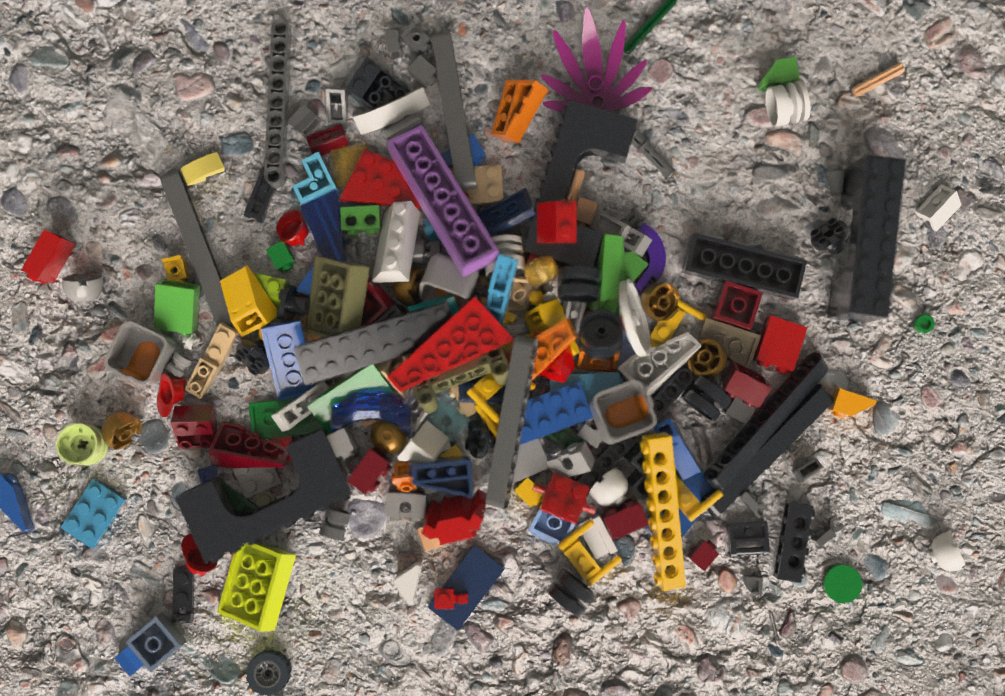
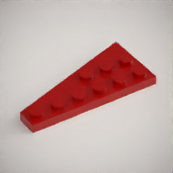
(378, 182)
(459, 340)

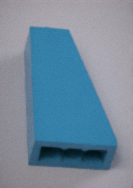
(591, 383)

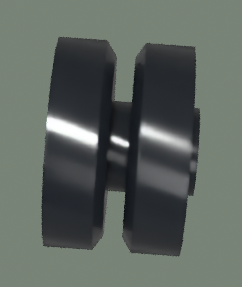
(579, 284)
(601, 334)
(706, 398)
(569, 595)

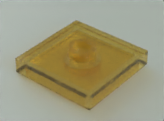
(345, 162)

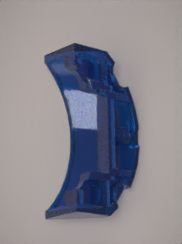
(371, 406)

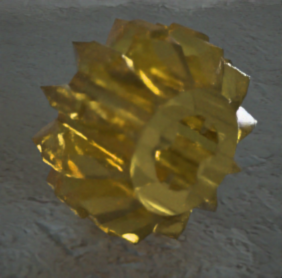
(540, 270)

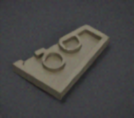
(738, 343)

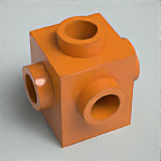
(401, 477)

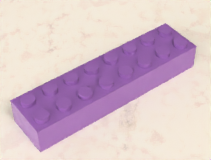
(442, 201)

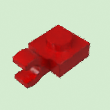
(446, 598)

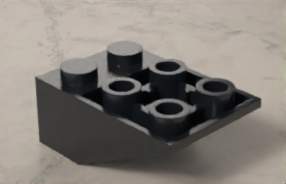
(372, 84)

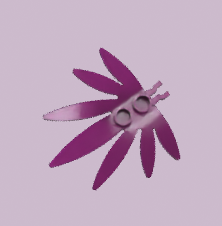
(596, 90)

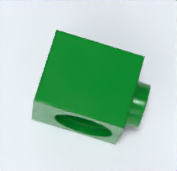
(281, 256)

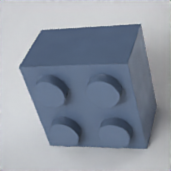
(156, 641)

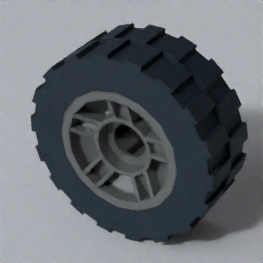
(260, 680)

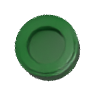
(923, 323)

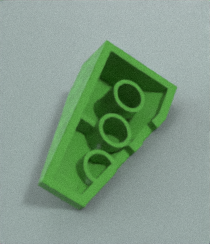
(613, 271)

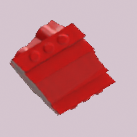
(454, 518)

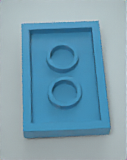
(93, 513)

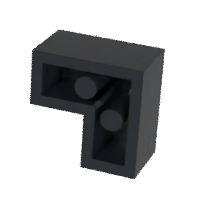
(638, 476)

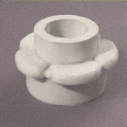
(191, 342)

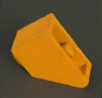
(848, 403)

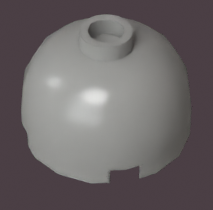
(82, 288)

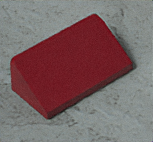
(327, 140)

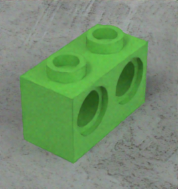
(361, 213)

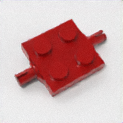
(564, 498)

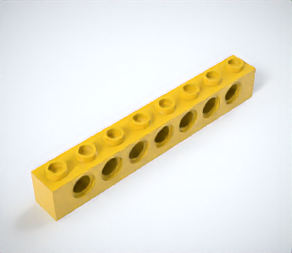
(674, 576)

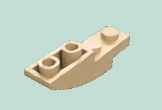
(212, 361)

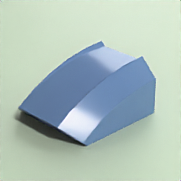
(550, 527)

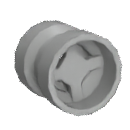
(178, 365)

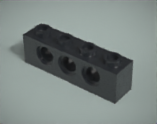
(788, 531)

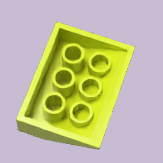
(256, 586)

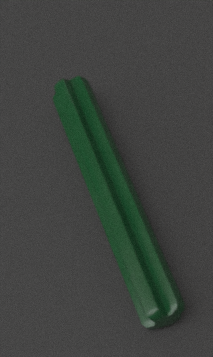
(648, 25)

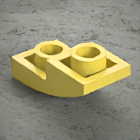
(201, 168)

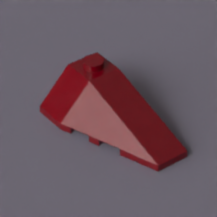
(240, 448)

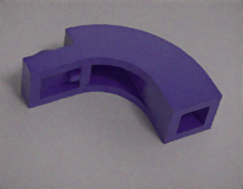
(655, 258)

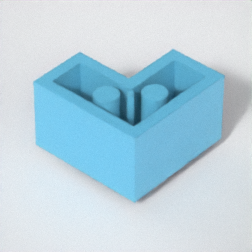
(319, 181)

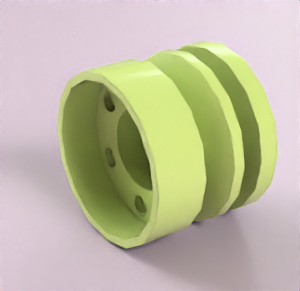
(72, 440)

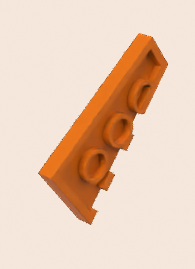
(550, 344)

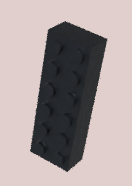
(744, 265)

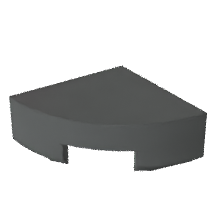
(753, 583)

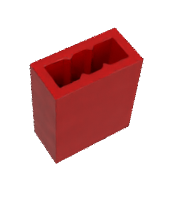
(47, 257)
(780, 344)

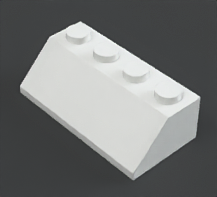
(396, 243)

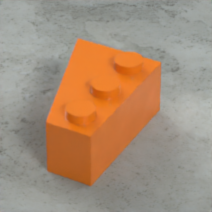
(517, 108)

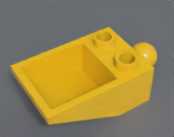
(247, 302)
(545, 315)

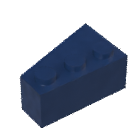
(444, 474)

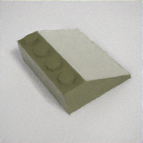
(338, 296)

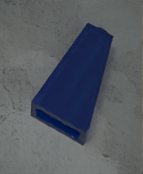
(325, 224)

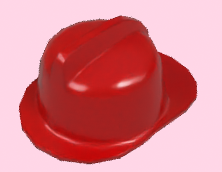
(292, 228)
(169, 393)
(193, 557)

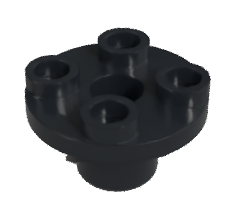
(830, 236)
(291, 304)
(253, 356)
(479, 439)

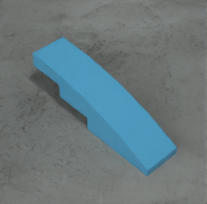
(501, 287)

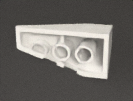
(661, 364)

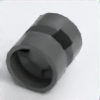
(422, 246)
(334, 524)

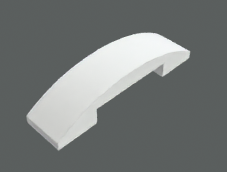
(392, 111)

